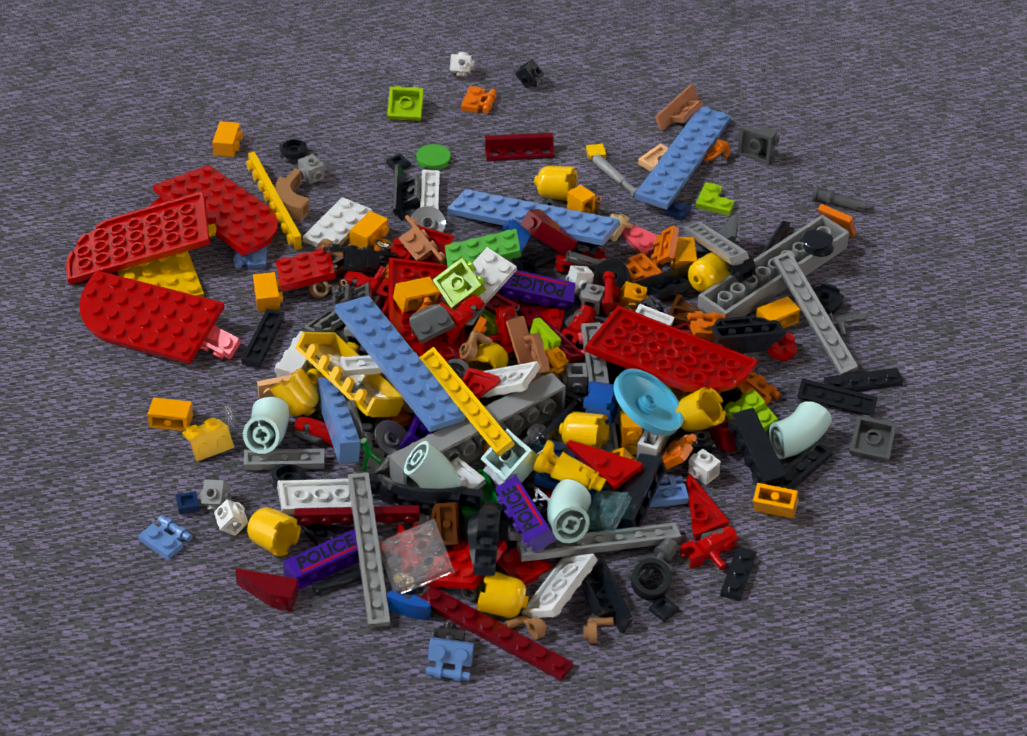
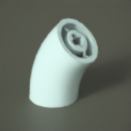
(266, 425)
(799, 429)
(430, 468)
(568, 511)

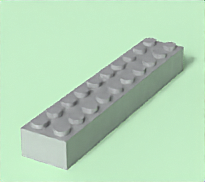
(742, 298)
(511, 412)

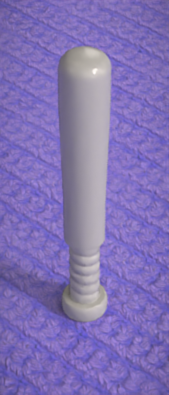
(606, 167)

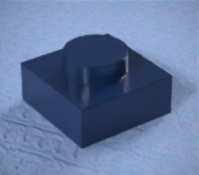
(678, 210)
(187, 502)

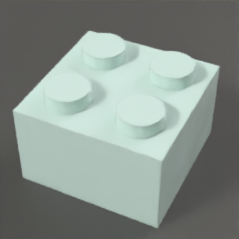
(516, 461)

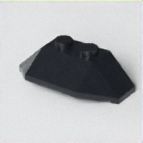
(747, 333)

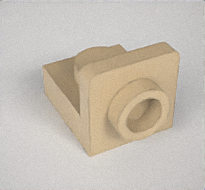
(624, 222)

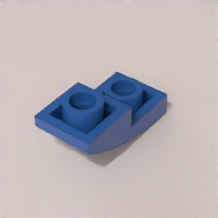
(412, 608)

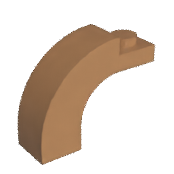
(296, 205)

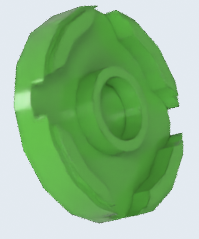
(433, 157)

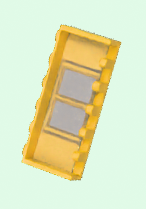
(370, 391)

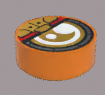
(382, 243)

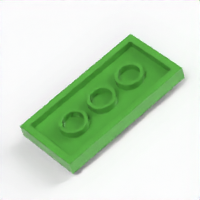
(503, 243)

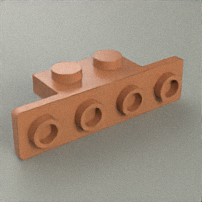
(680, 109)
(418, 245)
(527, 346)

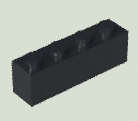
(756, 448)
(642, 490)

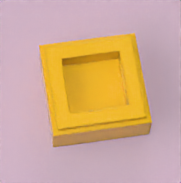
(595, 149)

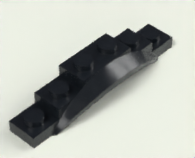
(424, 497)
(483, 538)

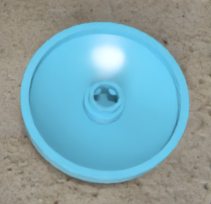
(646, 403)

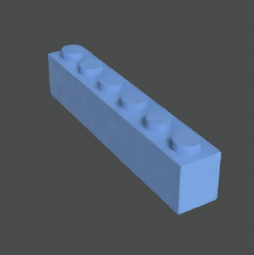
(338, 422)

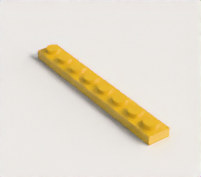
(275, 202)
(467, 402)

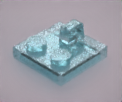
(607, 510)

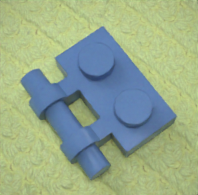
(254, 260)
(670, 492)
(161, 541)
(450, 652)

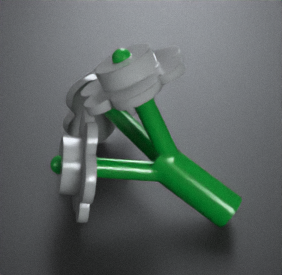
(372, 458)

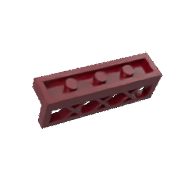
(519, 144)

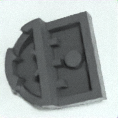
(349, 294)
(326, 322)
(430, 322)

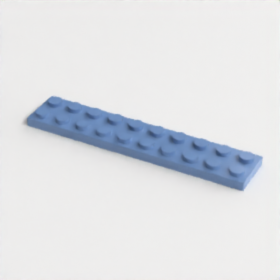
(682, 158)
(499, 209)
(399, 363)

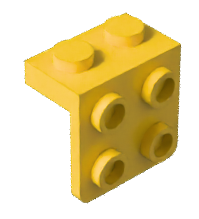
(208, 438)

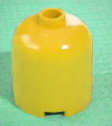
(556, 182)
(707, 272)
(489, 357)
(297, 393)
(701, 410)
(585, 429)
(273, 530)
(503, 596)

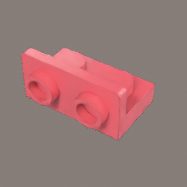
(221, 343)

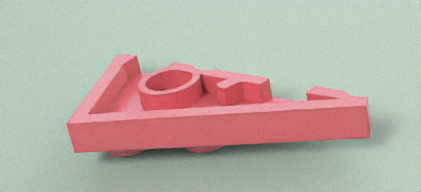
(639, 239)

